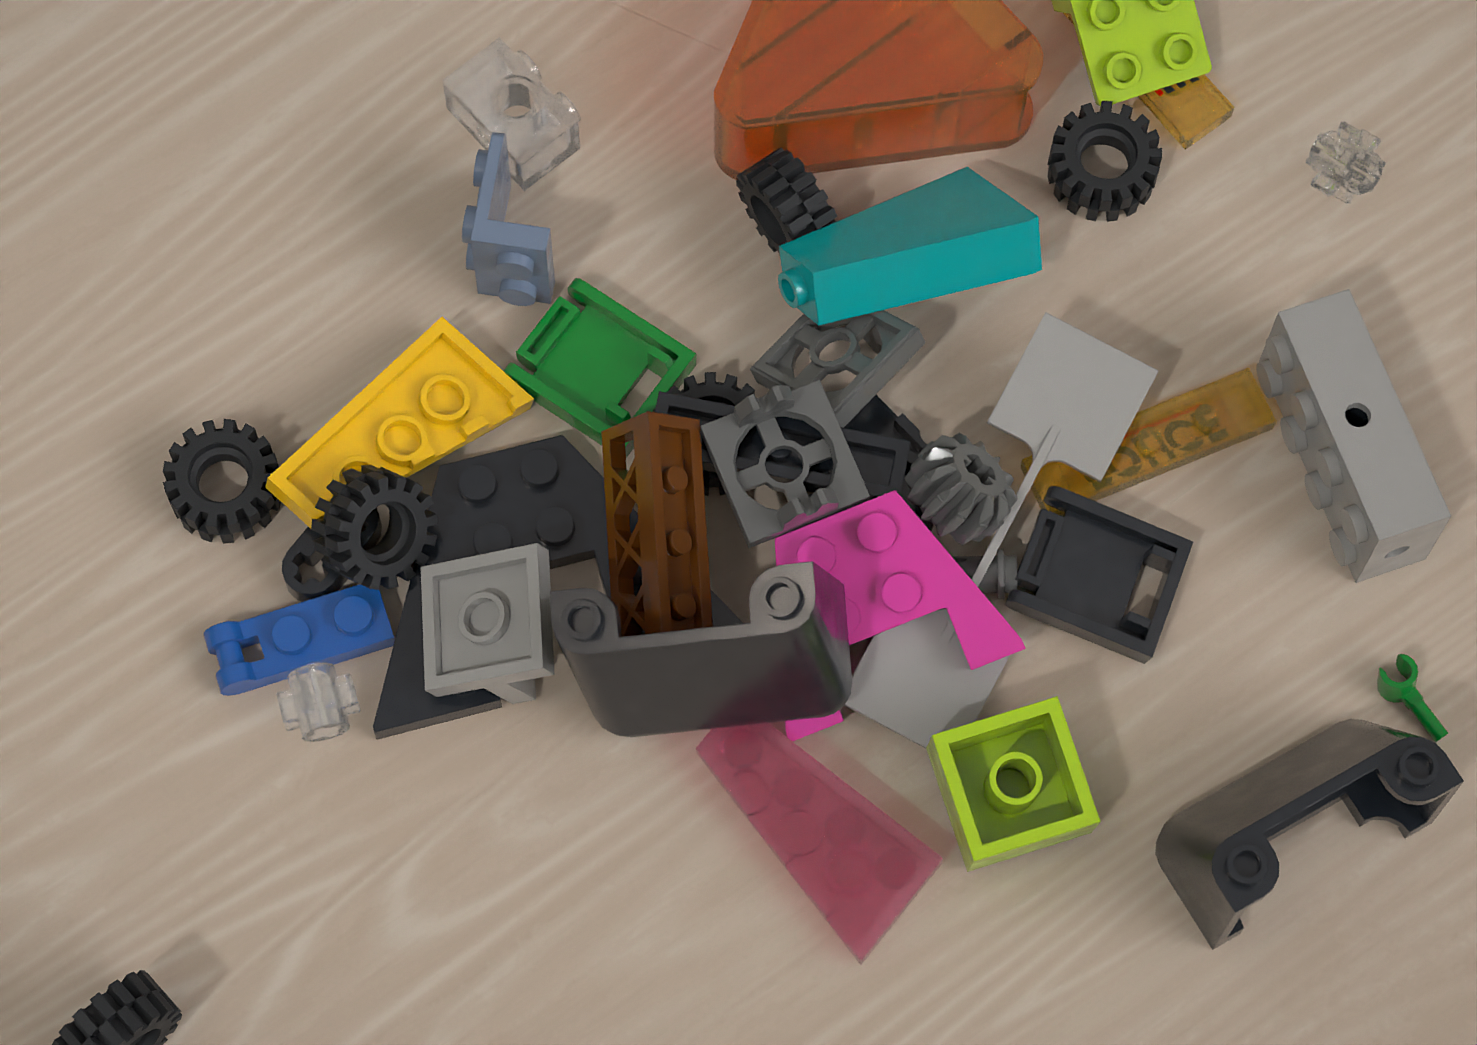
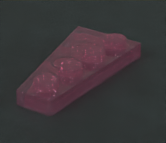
(828, 836)

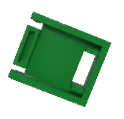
(595, 359)

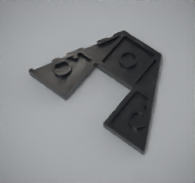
(489, 505)

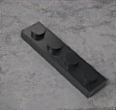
(878, 457)

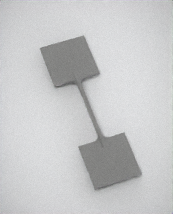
(1069, 407)

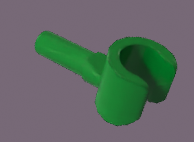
(1409, 695)

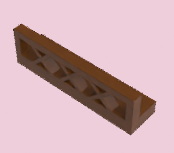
(670, 526)

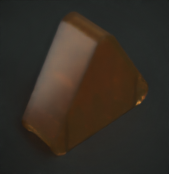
(873, 82)

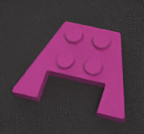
(892, 576)

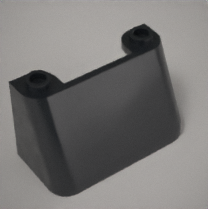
(760, 672)
(1221, 847)

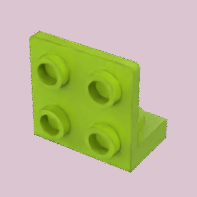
(1137, 44)

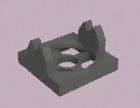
(886, 334)
(806, 404)

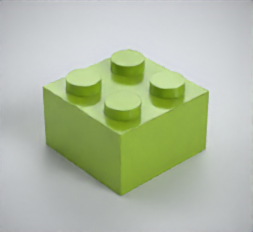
(1012, 783)

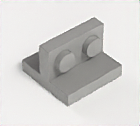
(488, 623)

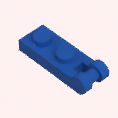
(302, 634)

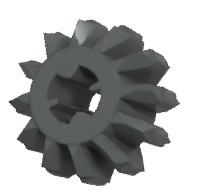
(960, 488)

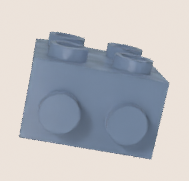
(506, 256)

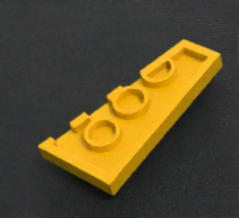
(405, 419)

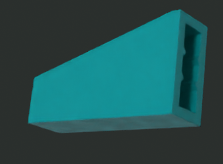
(911, 249)

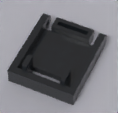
(1087, 570)

